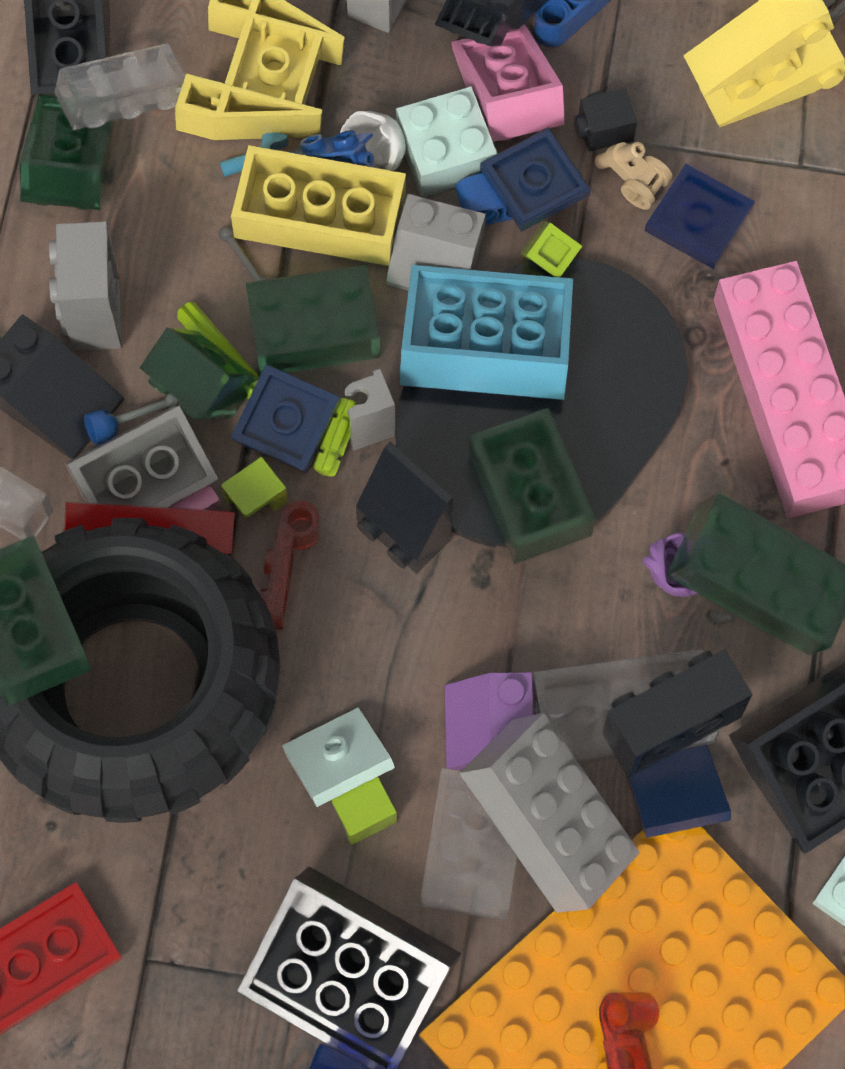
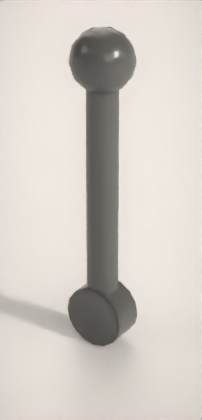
(227, 235)

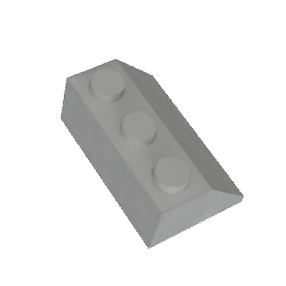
(144, 465)

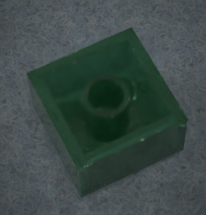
(198, 374)

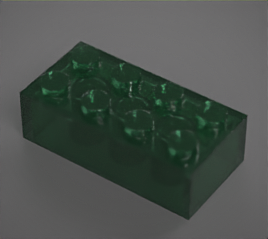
(762, 574)

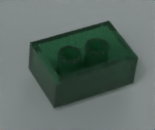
(314, 319)
(531, 486)
(35, 629)

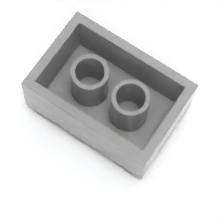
(86, 286)

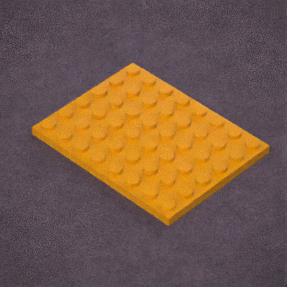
(678, 923)

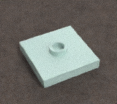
(338, 757)

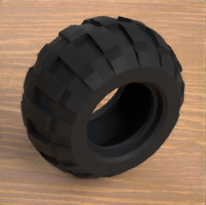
(206, 600)

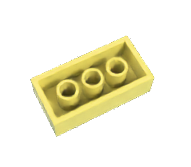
(318, 205)

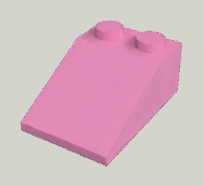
(511, 84)

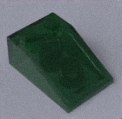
(63, 163)

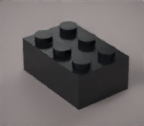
(675, 711)

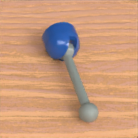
(104, 425)

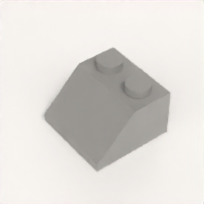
(435, 237)

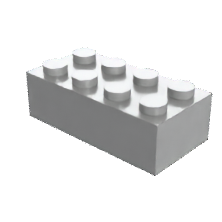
(550, 813)

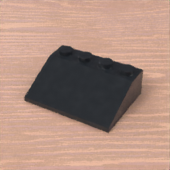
(800, 759)
(348, 971)

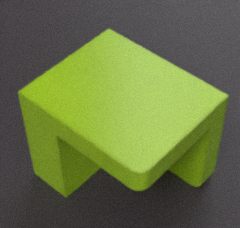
(551, 249)
(254, 489)
(365, 810)

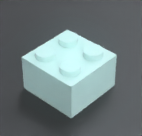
(444, 140)

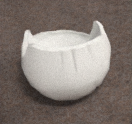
(387, 141)

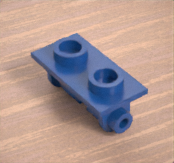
(343, 147)

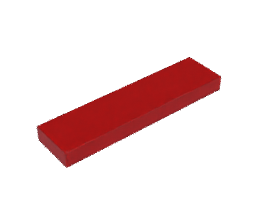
(214, 525)

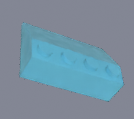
(487, 332)

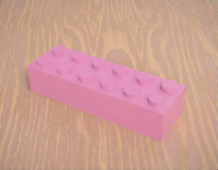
(787, 383)

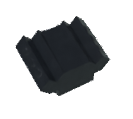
(486, 19)

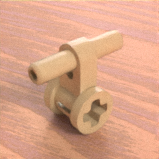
(641, 175)

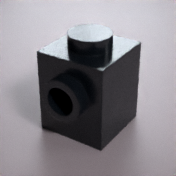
(605, 119)

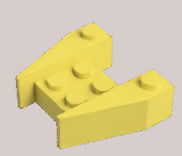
(767, 58)
(266, 76)

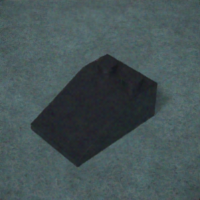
(63, 36)
(50, 387)
(405, 510)

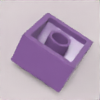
(480, 710)

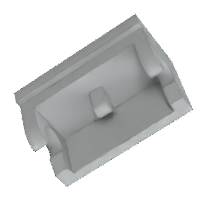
(374, 418)

